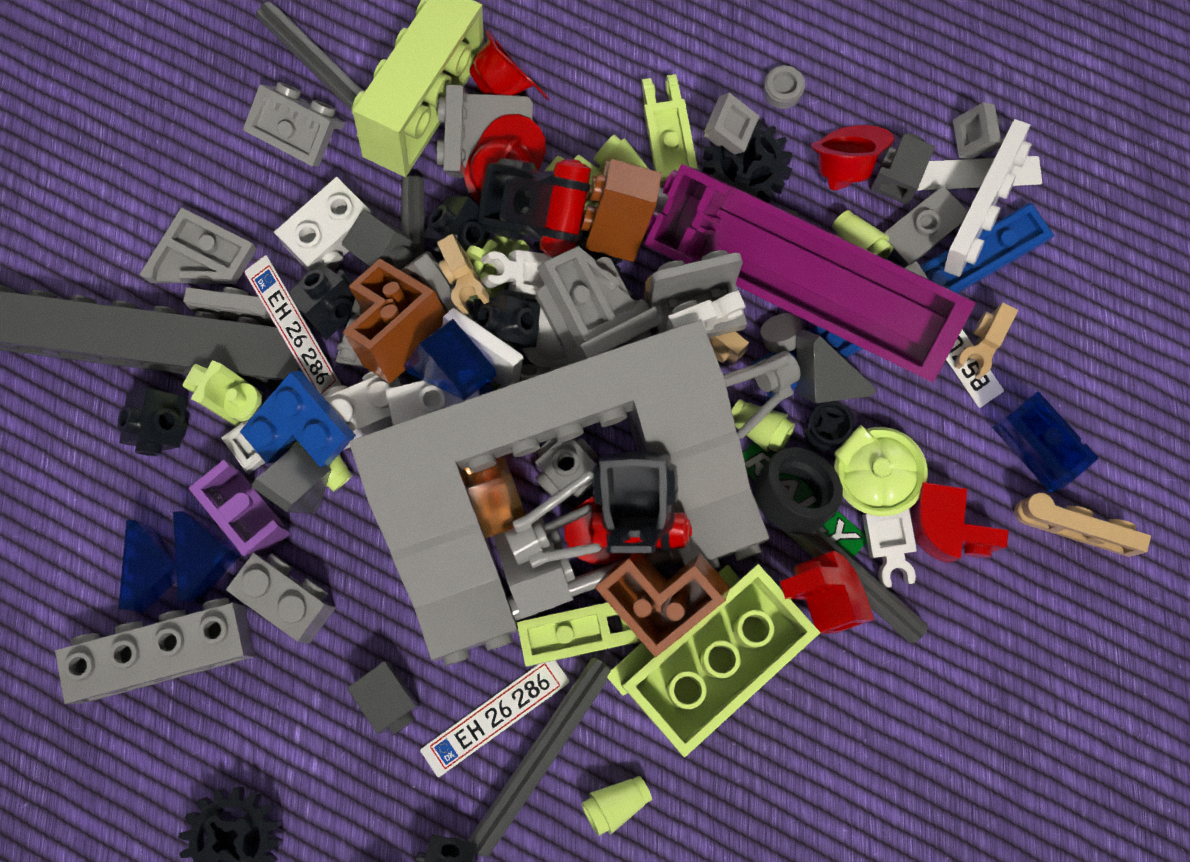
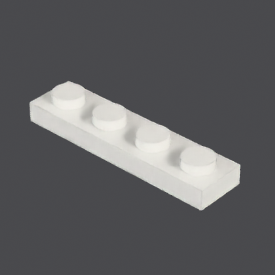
(983, 211)

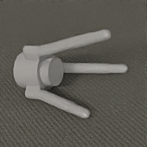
(772, 375)
(530, 539)

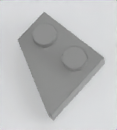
(198, 253)
(587, 295)

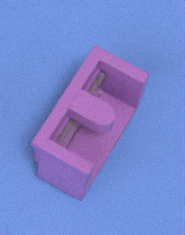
(239, 510)

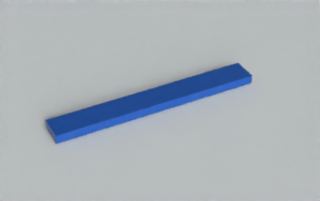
(1002, 245)

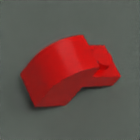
(941, 528)
(831, 592)

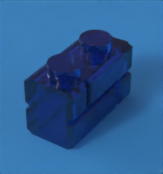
(1045, 442)

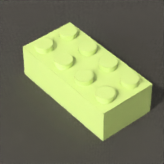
(401, 103)
(721, 661)

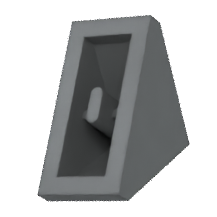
(826, 373)
(294, 482)

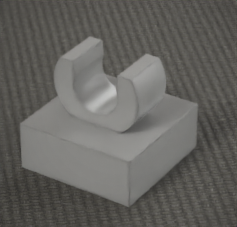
(731, 124)
(977, 131)

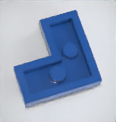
(298, 414)

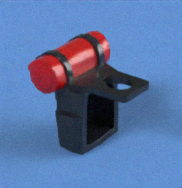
(535, 203)
(637, 504)

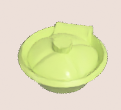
(880, 470)

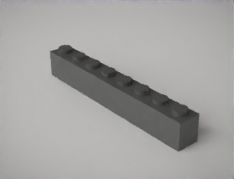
(141, 338)

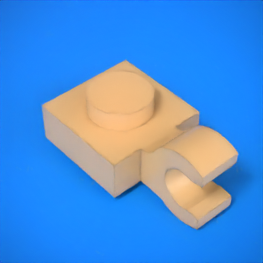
(460, 270)
(991, 332)

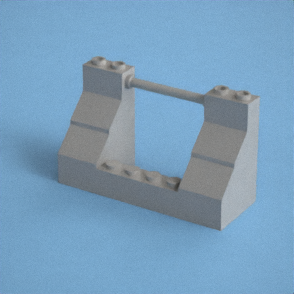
(419, 494)

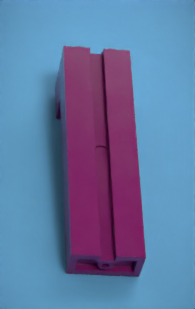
(811, 272)

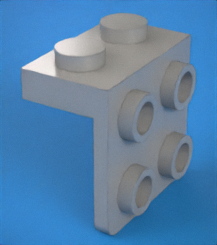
(466, 120)
(697, 281)
(627, 332)

